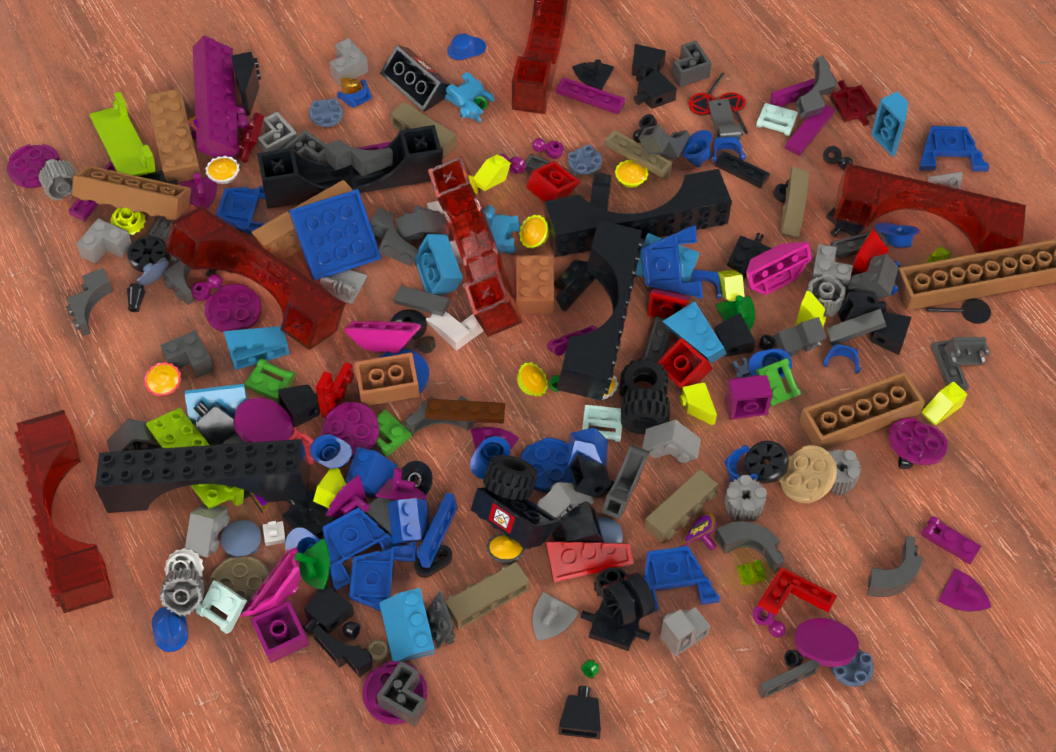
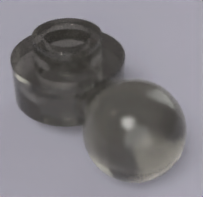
(424, 344)

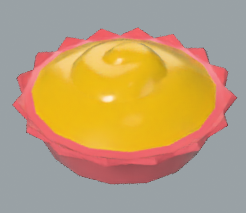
(162, 379)

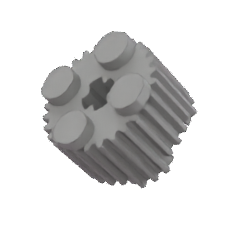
(57, 178)
(828, 293)
(847, 471)
(745, 499)
(179, 581)

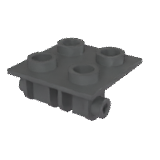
(440, 621)

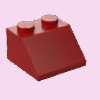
(551, 182)
(872, 247)
(666, 303)
(684, 364)

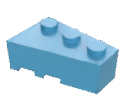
(696, 331)
(251, 345)

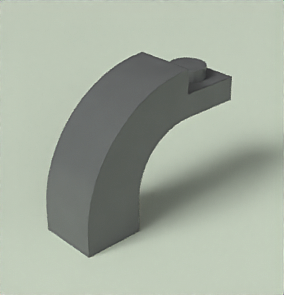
(752, 536)
(892, 582)

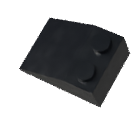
(247, 78)

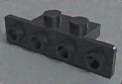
(572, 283)

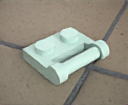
(777, 119)
(603, 417)
(224, 600)

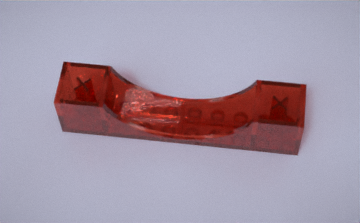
(537, 67)
(984, 220)
(210, 243)
(486, 277)
(74, 567)

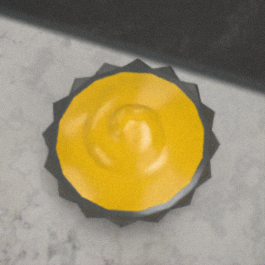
(504, 549)

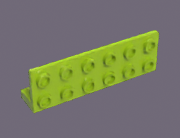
(122, 140)
(177, 430)

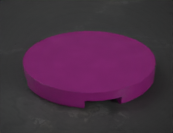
(27, 162)
(233, 308)
(262, 421)
(353, 424)
(917, 441)
(826, 642)
(373, 685)

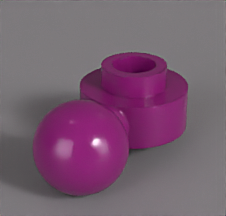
(241, 118)
(553, 149)
(517, 164)
(214, 281)
(776, 628)

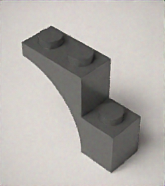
(825, 83)
(657, 141)
(364, 161)
(392, 244)
(176, 279)
(95, 287)
(418, 420)
(626, 482)

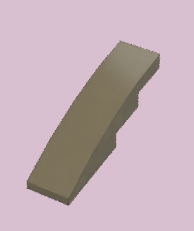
(794, 203)

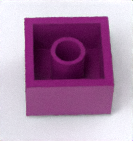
(748, 397)
(279, 631)

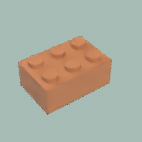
(535, 284)
(387, 379)

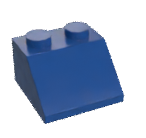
(373, 470)
(408, 520)

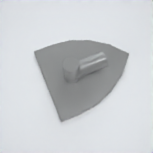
(551, 617)

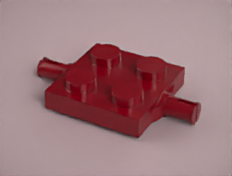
(853, 103)
(249, 137)

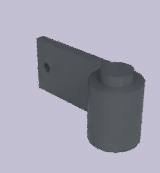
(723, 119)

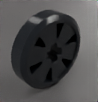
(149, 244)
(774, 454)

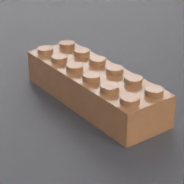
(173, 135)
(131, 192)
(279, 234)
(861, 411)

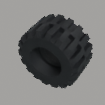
(643, 371)
(644, 410)
(510, 477)

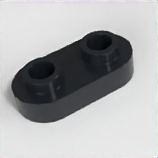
(437, 563)

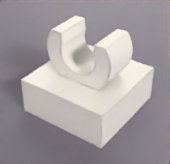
(274, 533)

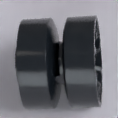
(628, 599)

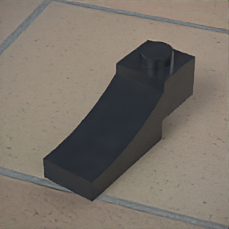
(601, 190)
(357, 658)

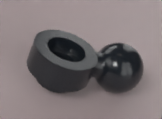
(646, 121)
(837, 157)
(780, 191)

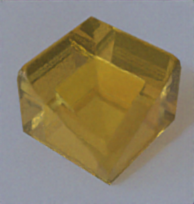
(350, 85)

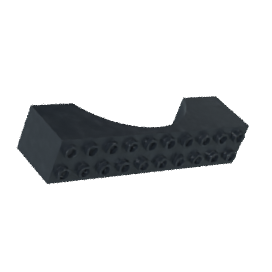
(295, 179)
(699, 202)
(593, 356)
(267, 468)

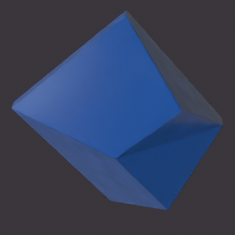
(590, 444)

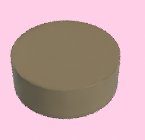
(378, 650)

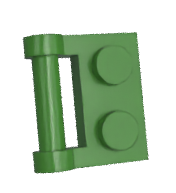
(775, 381)
(266, 385)
(392, 431)

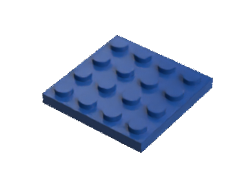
(335, 234)

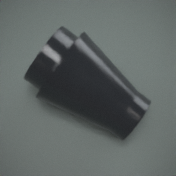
(135, 296)

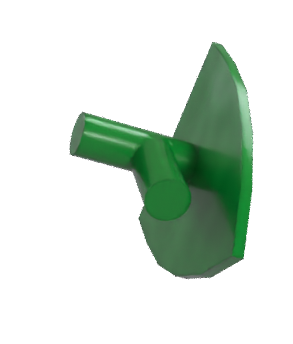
(741, 305)
(315, 564)

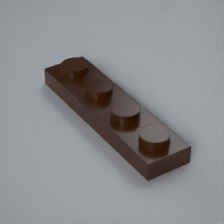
(465, 411)

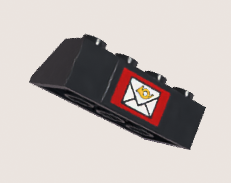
(415, 78)
(515, 518)

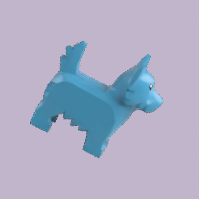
(465, 94)
(501, 228)

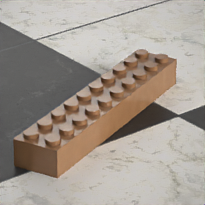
(977, 275)

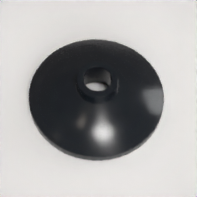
(414, 317)
(418, 470)

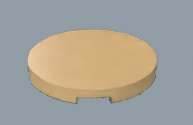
(809, 474)

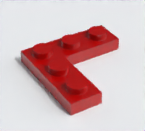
(331, 392)
(788, 582)

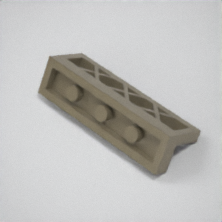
(637, 153)

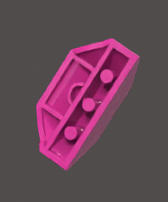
(777, 267)
(382, 335)
(276, 587)

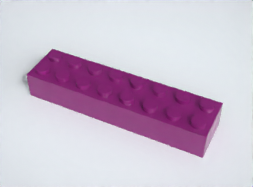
(215, 98)

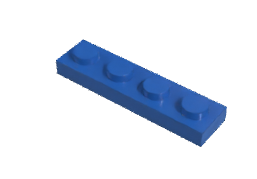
(437, 530)

